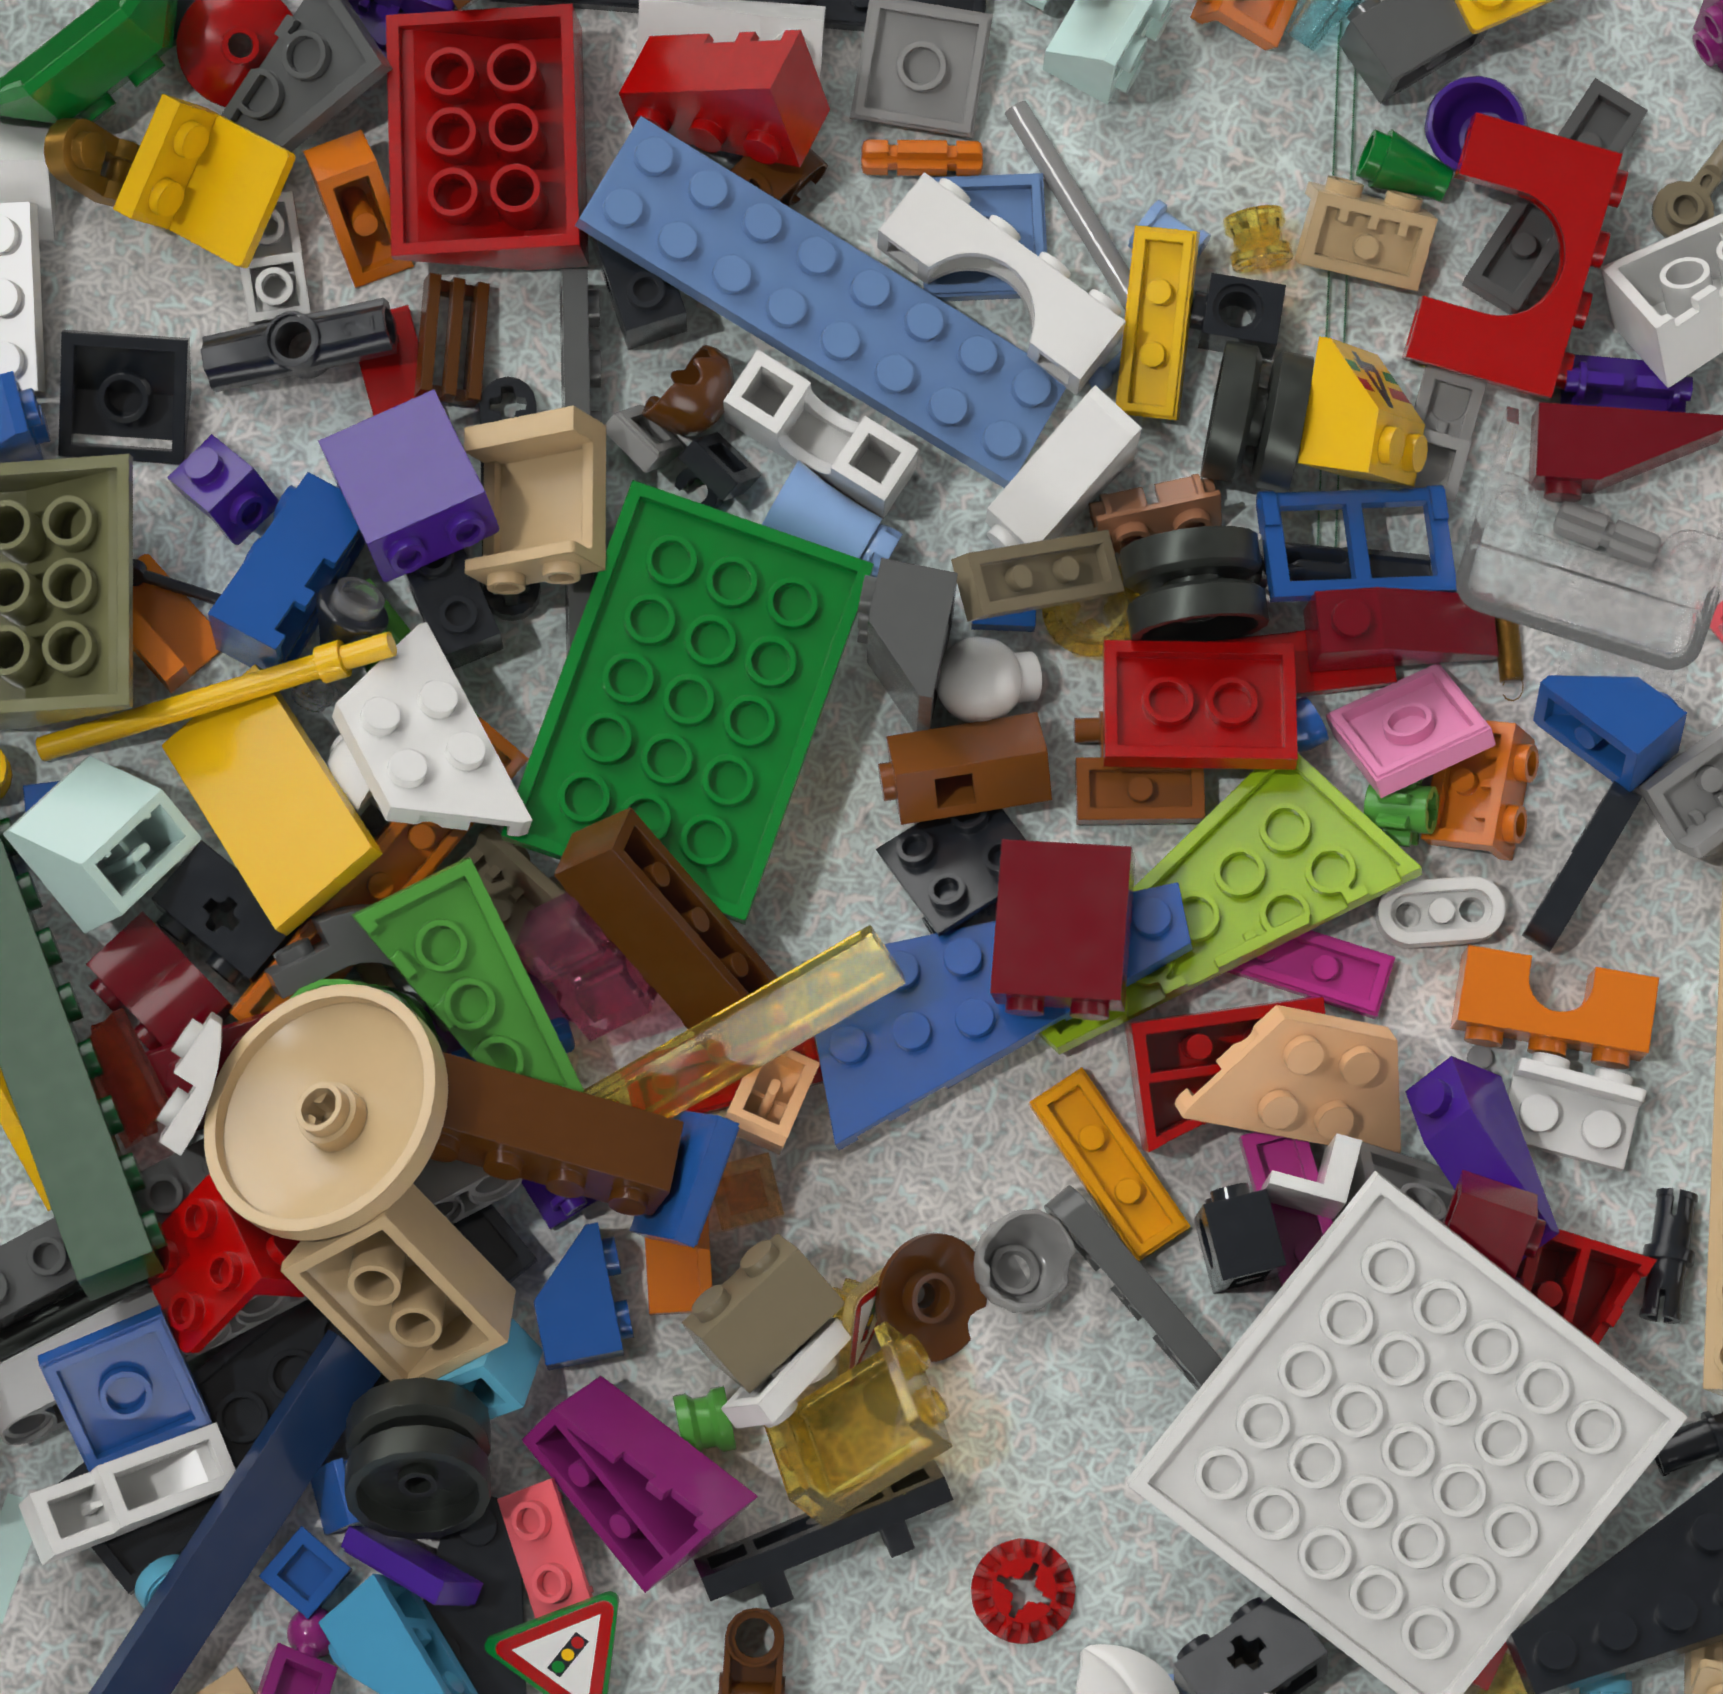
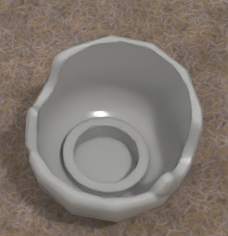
(1036, 1239)

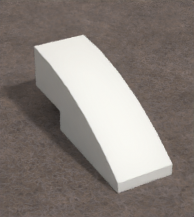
(127, 1493)

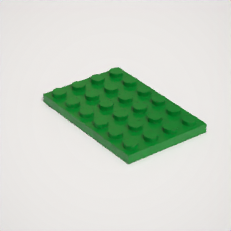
(693, 689)

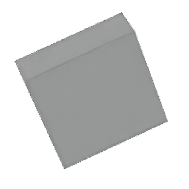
(642, 439)

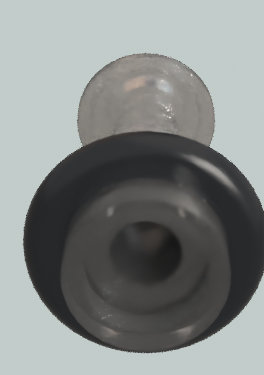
(346, 612)

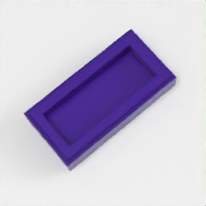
(412, 1567)

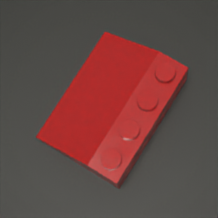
(487, 137)

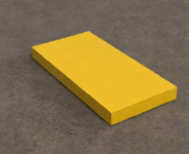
(273, 805)

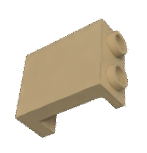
(546, 495)

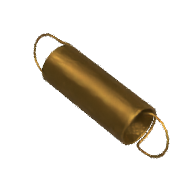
(1510, 653)

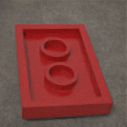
(1199, 705)

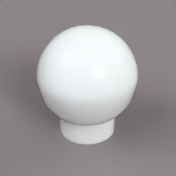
(987, 679)

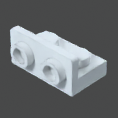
(1575, 1111)

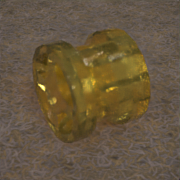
(1257, 238)

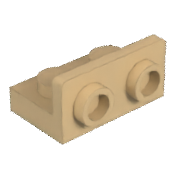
(1365, 233)

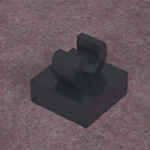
(718, 467)

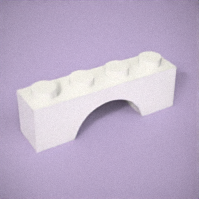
(942, 234)

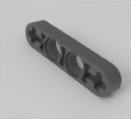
(1135, 1286)

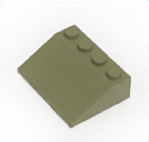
(65, 589)

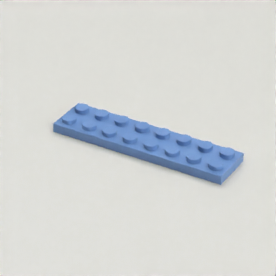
(821, 302)

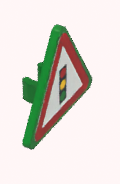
(563, 1649)

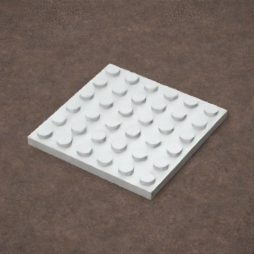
(1406, 1446)

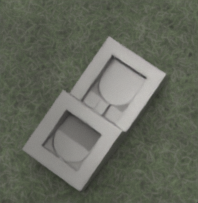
(1449, 410)

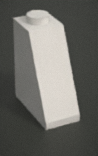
(1065, 473)

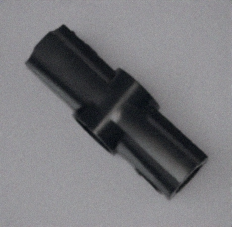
(262, 350)

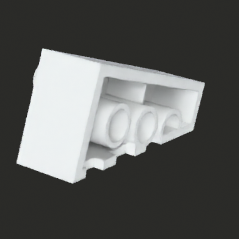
(1671, 300)

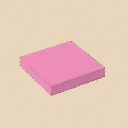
(1410, 730)

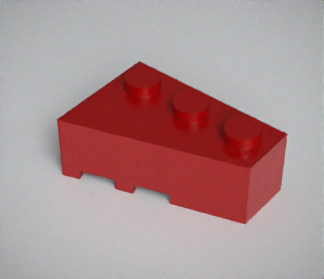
(730, 95)
(1584, 1280)

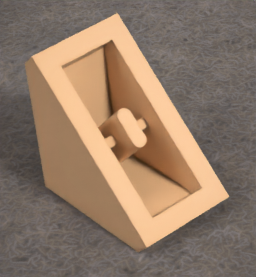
(771, 1099)

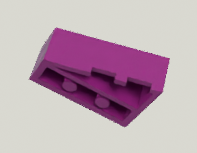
(635, 1480)

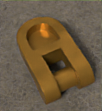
(76, 155)

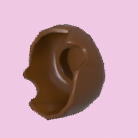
(696, 396)

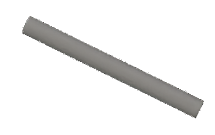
(1070, 198)

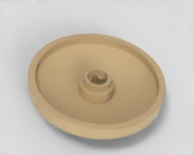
(326, 1112)

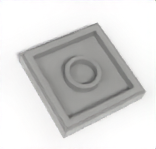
(921, 66)

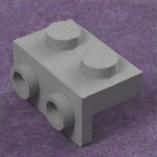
(1689, 797)

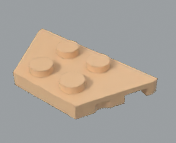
(1306, 1081)

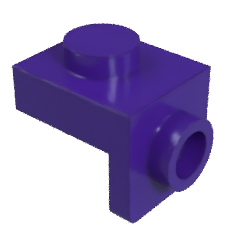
(224, 489)

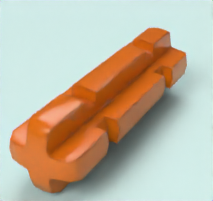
(921, 156)

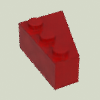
(1182, 1054)

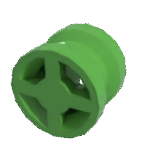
(703, 1421)

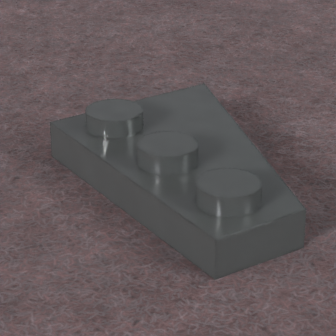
(309, 74)

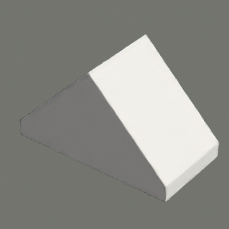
(25, 173)

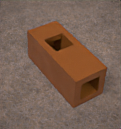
(966, 768)

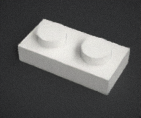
(775, 1397)

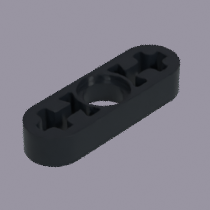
(1581, 866)

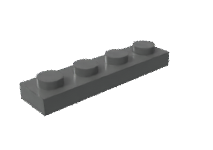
(1525, 238)

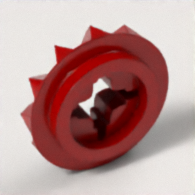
(993, 1601)

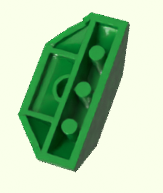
(90, 61)

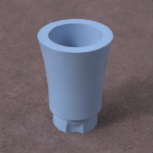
(827, 517)

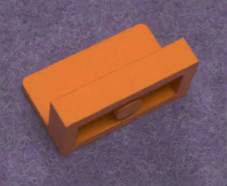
(169, 632)
(677, 1274)

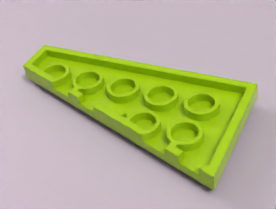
(1254, 876)

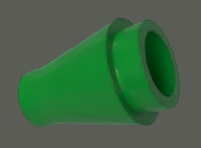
(1400, 165)

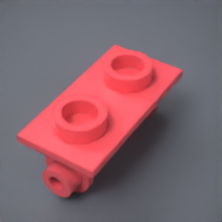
(544, 1547)

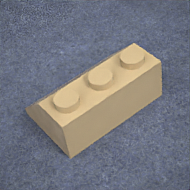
(407, 1290)

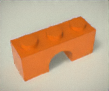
(1498, 1003)

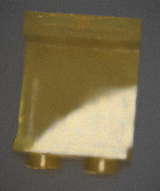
(862, 1430)

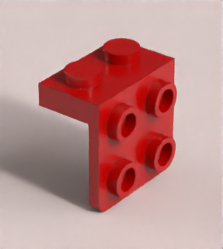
(215, 1266)

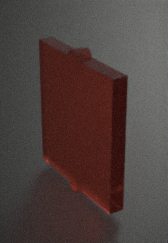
(128, 1077)

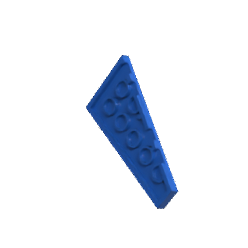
(947, 1022)

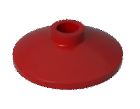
(205, 39)

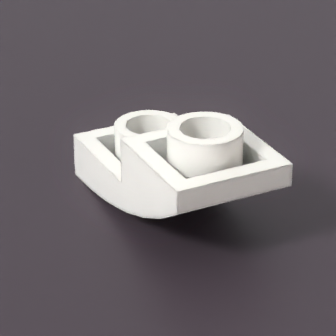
(277, 272)
(199, 1061)

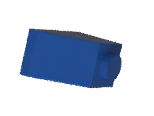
(1612, 723)

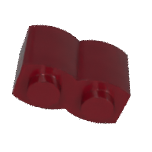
(154, 983)

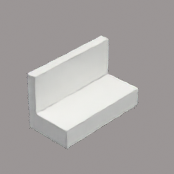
(1333, 1183)

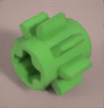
(1404, 812)

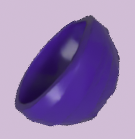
(1454, 106)

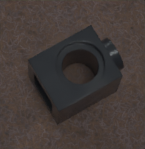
(1259, 298)

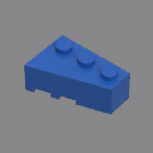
(272, 598)

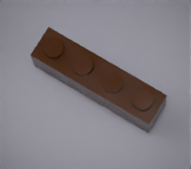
(659, 917)
(557, 1137)

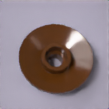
(951, 1295)

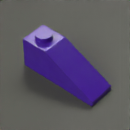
(1474, 1129)

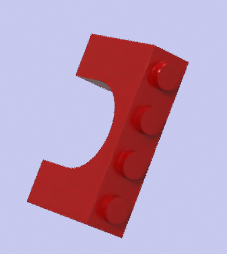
(1572, 189)

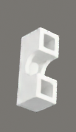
(789, 419)

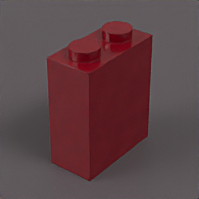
(1062, 928)

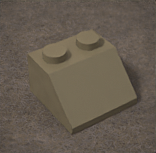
(762, 1312)

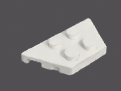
(425, 743)

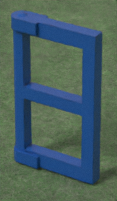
(1434, 503)

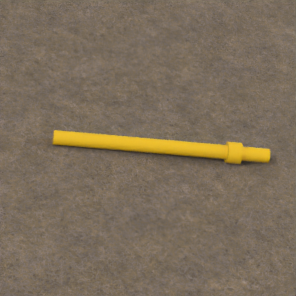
(328, 663)

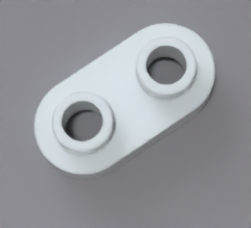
(1439, 913)

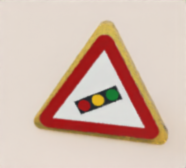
(858, 1318)

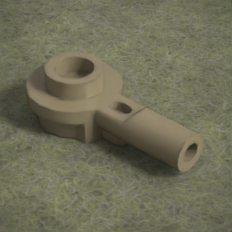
(1688, 203)

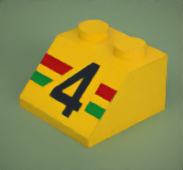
(1360, 419)

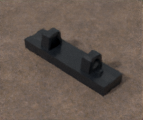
(800, 1539)

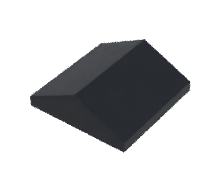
(124, 390)

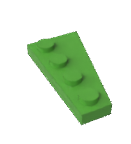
(468, 973)

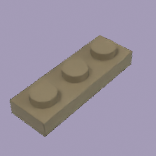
(1037, 575)

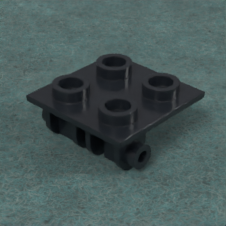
(951, 865)

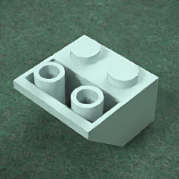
(1103, 43)
(101, 840)

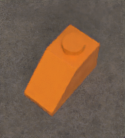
(355, 205)

